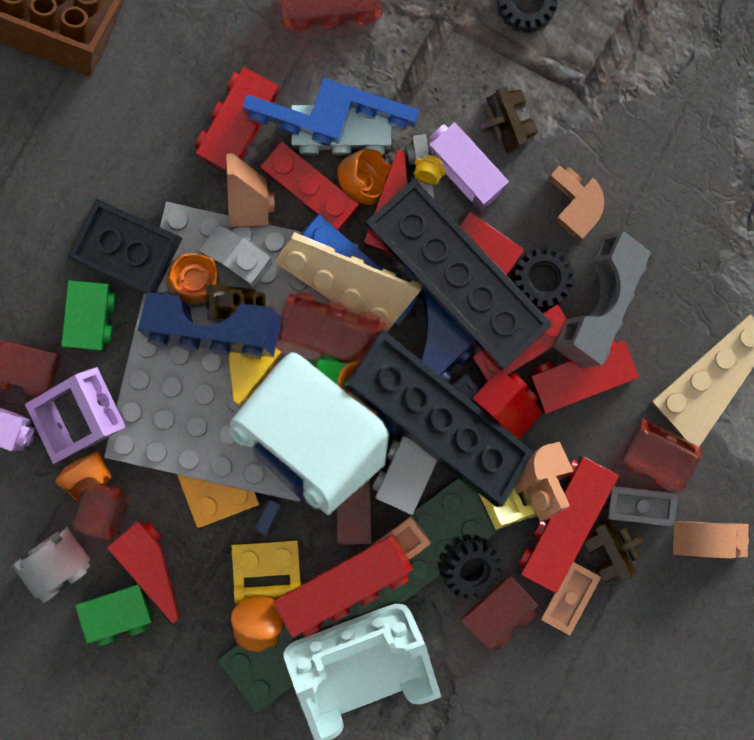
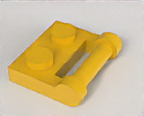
(265, 560)

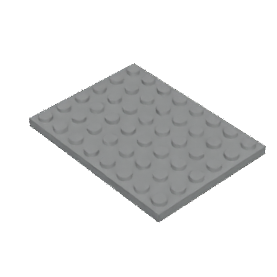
(182, 400)

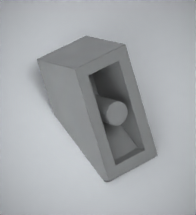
(236, 256)

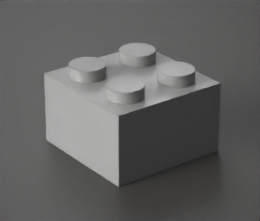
(405, 476)

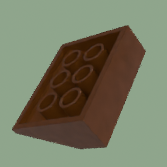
(60, 30)

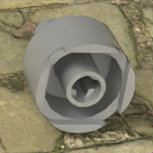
(51, 564)

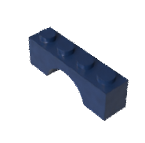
(247, 331)

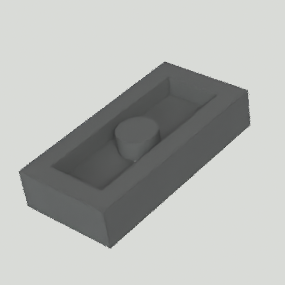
(642, 506)

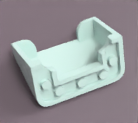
(313, 431)
(358, 666)

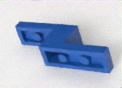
(330, 112)

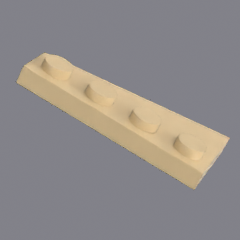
(347, 279)
(707, 387)

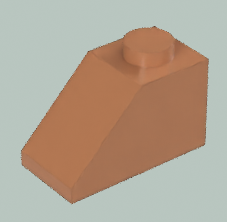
(247, 195)

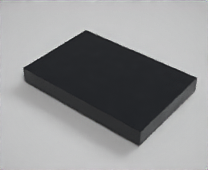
(124, 247)

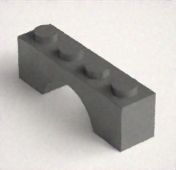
(619, 266)

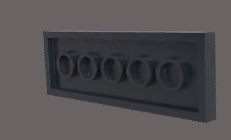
(458, 274)
(438, 418)

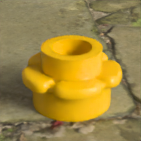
(429, 169)

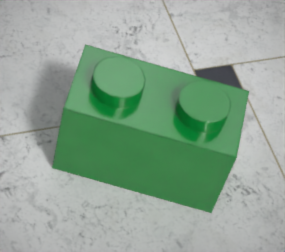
(88, 316)
(115, 613)

